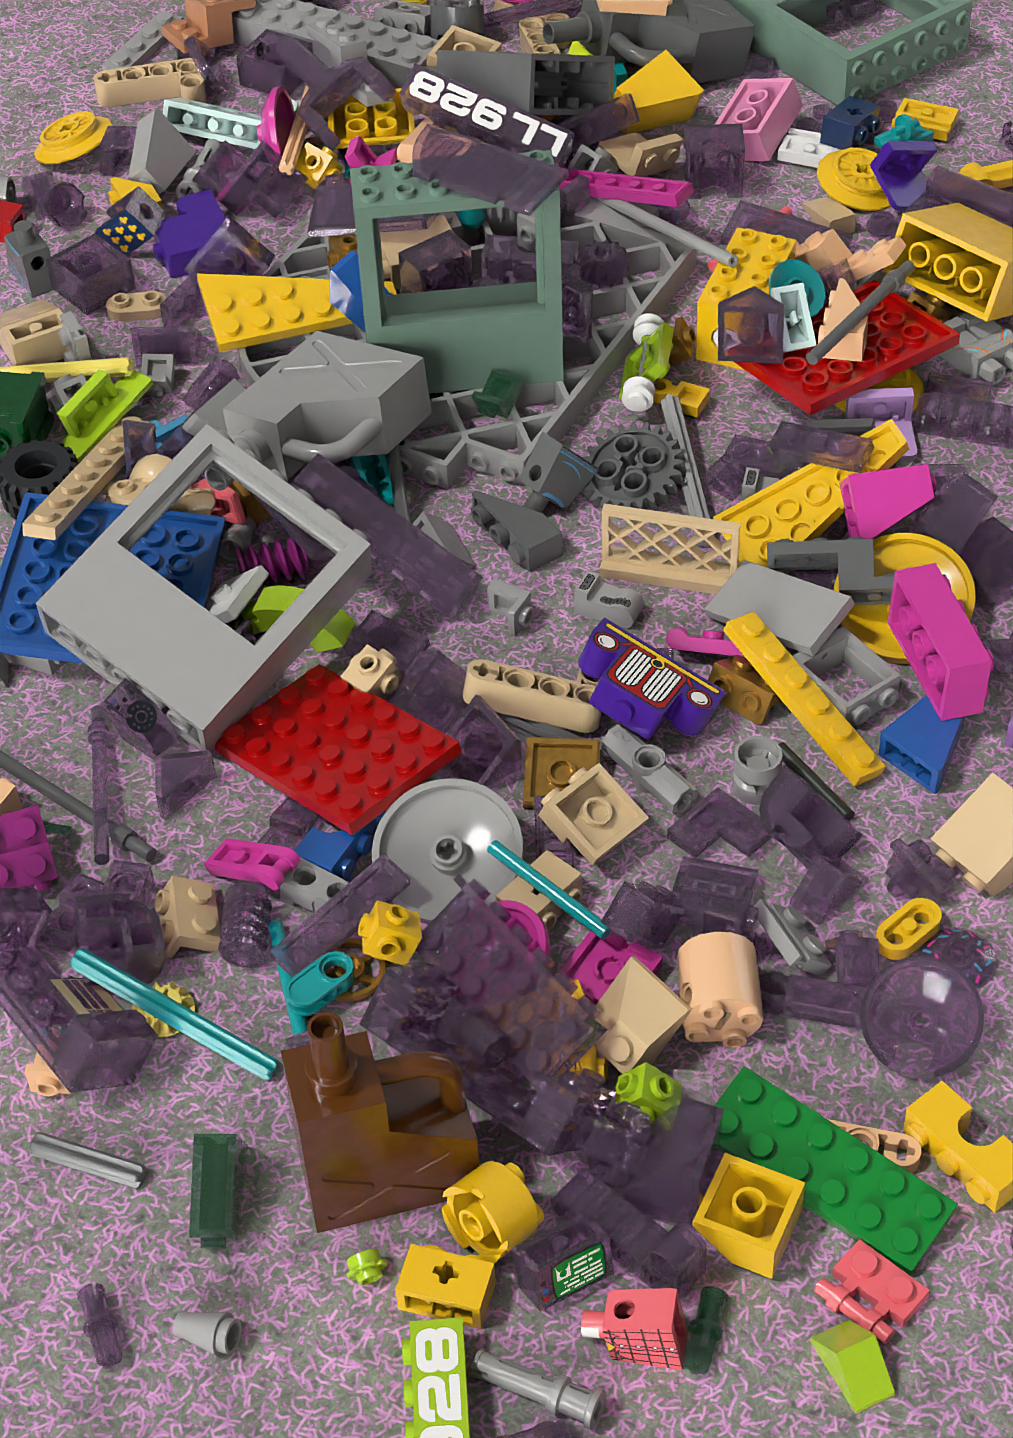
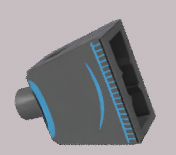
(28, 247)
(554, 474)

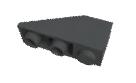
(522, 531)

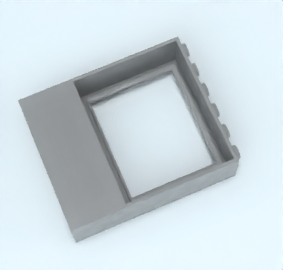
(174, 650)

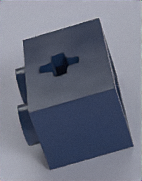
(850, 123)

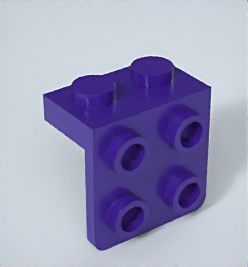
(900, 170)

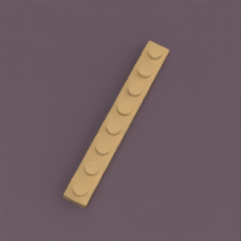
(79, 487)

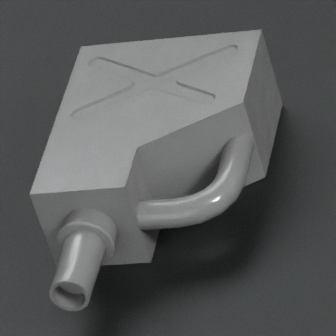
(329, 401)

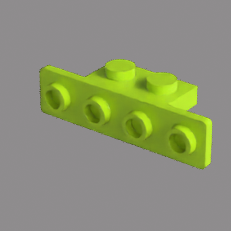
(99, 408)

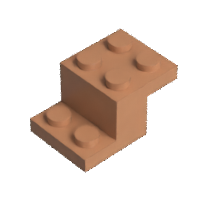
(207, 21)

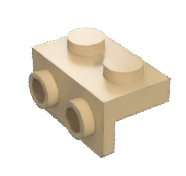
(188, 915)

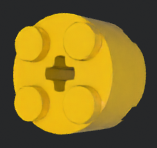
(491, 1210)

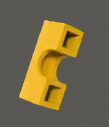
(937, 1125)

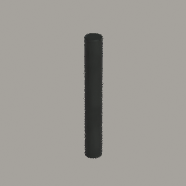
(817, 784)

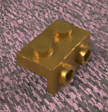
(745, 688)

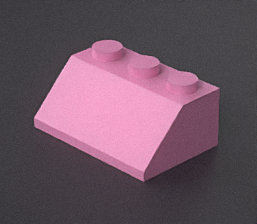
(766, 113)

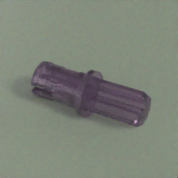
(100, 1325)

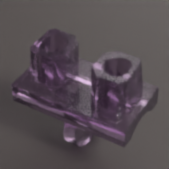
(913, 876)

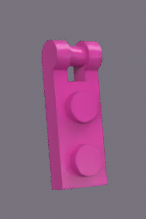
(710, 642)
(252, 862)

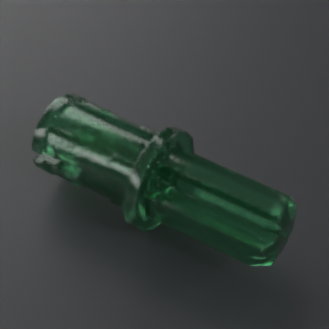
(705, 1330)

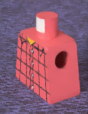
(641, 1327)

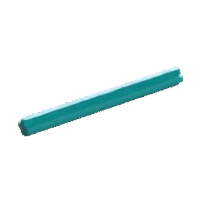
(174, 1014)

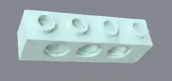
(213, 121)

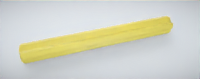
(113, 366)

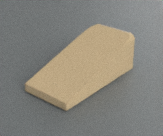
(831, 214)

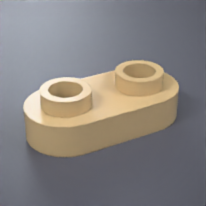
(135, 306)

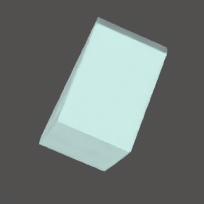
(797, 319)

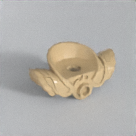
(145, 470)

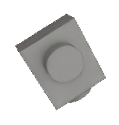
(161, 371)
(512, 603)

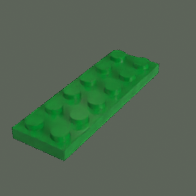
(842, 1175)

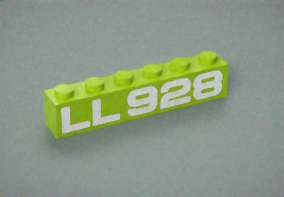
(438, 1379)

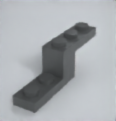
(851, 557)

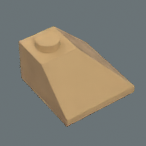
(638, 1016)

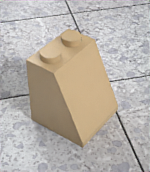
(981, 837)

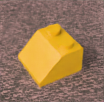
(750, 1213)

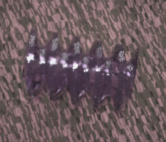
(245, 925)

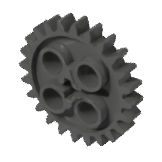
(635, 468)

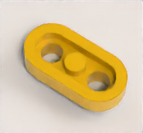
(904, 929)

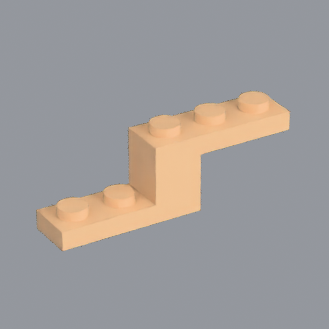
(828, 248)

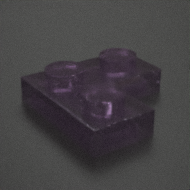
(718, 817)

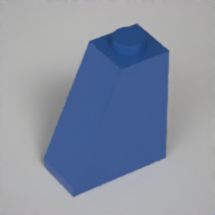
(346, 289)
(921, 744)

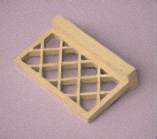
(668, 567)

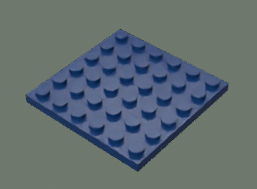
(177, 546)

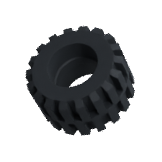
(33, 469)

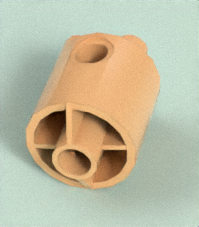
(721, 987)

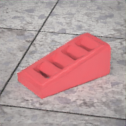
(227, 503)

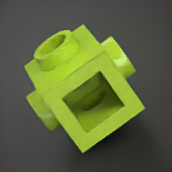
(649, 1089)

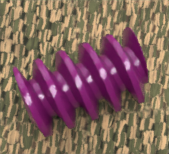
(275, 561)

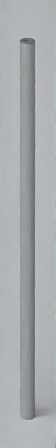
(672, 231)

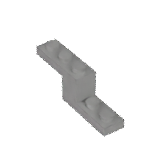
(343, 46)

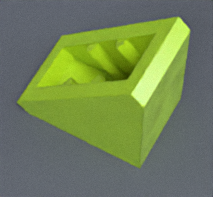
(855, 1364)

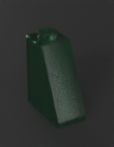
(217, 1189)

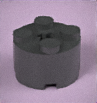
(460, 13)

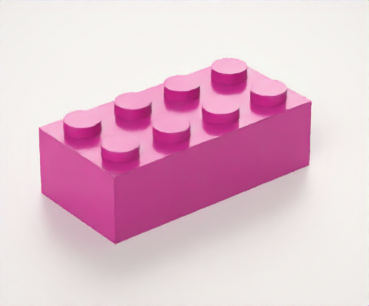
(939, 641)

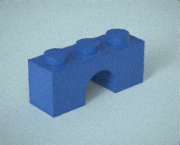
(338, 850)

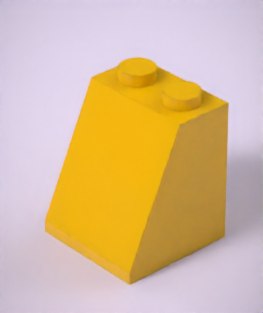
(661, 93)

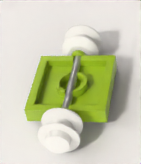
(646, 362)

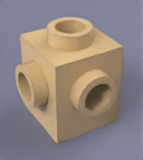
(373, 672)

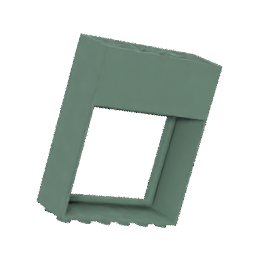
(786, 33)
(463, 329)

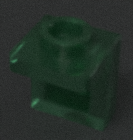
(498, 395)

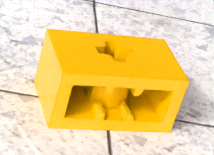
(446, 1285)

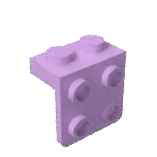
(883, 406)

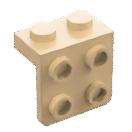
(643, 157)

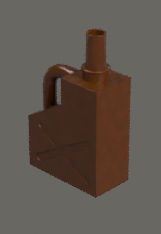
(378, 1130)

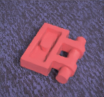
(877, 1282)

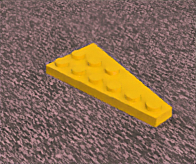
(267, 308)
(804, 501)

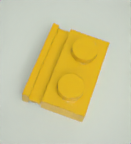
(930, 116)

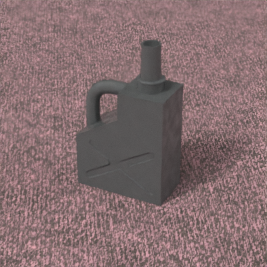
(701, 35)
(533, 80)

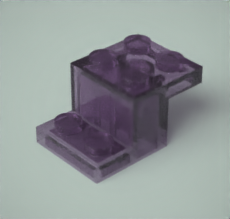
(241, 179)

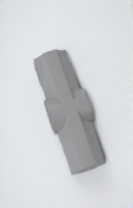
(649, 769)

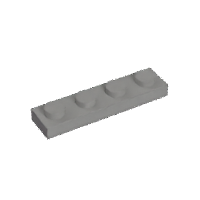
(142, 44)

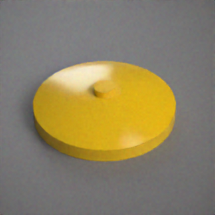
(902, 552)

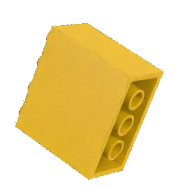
(960, 258)

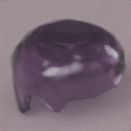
(64, 205)

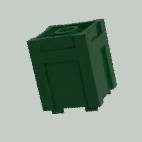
(23, 409)

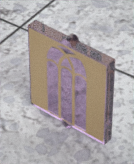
(81, 999)

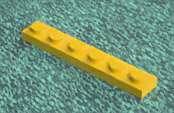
(804, 699)

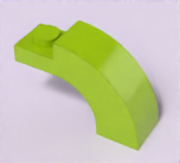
(274, 602)

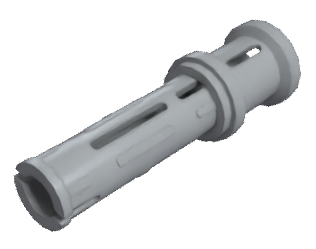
(185, 186)
(556, 1393)

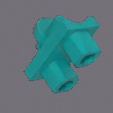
(904, 130)

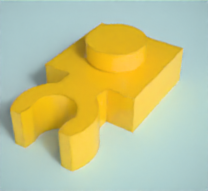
(691, 396)

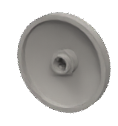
(444, 833)

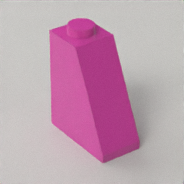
(884, 498)

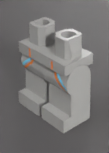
(982, 350)

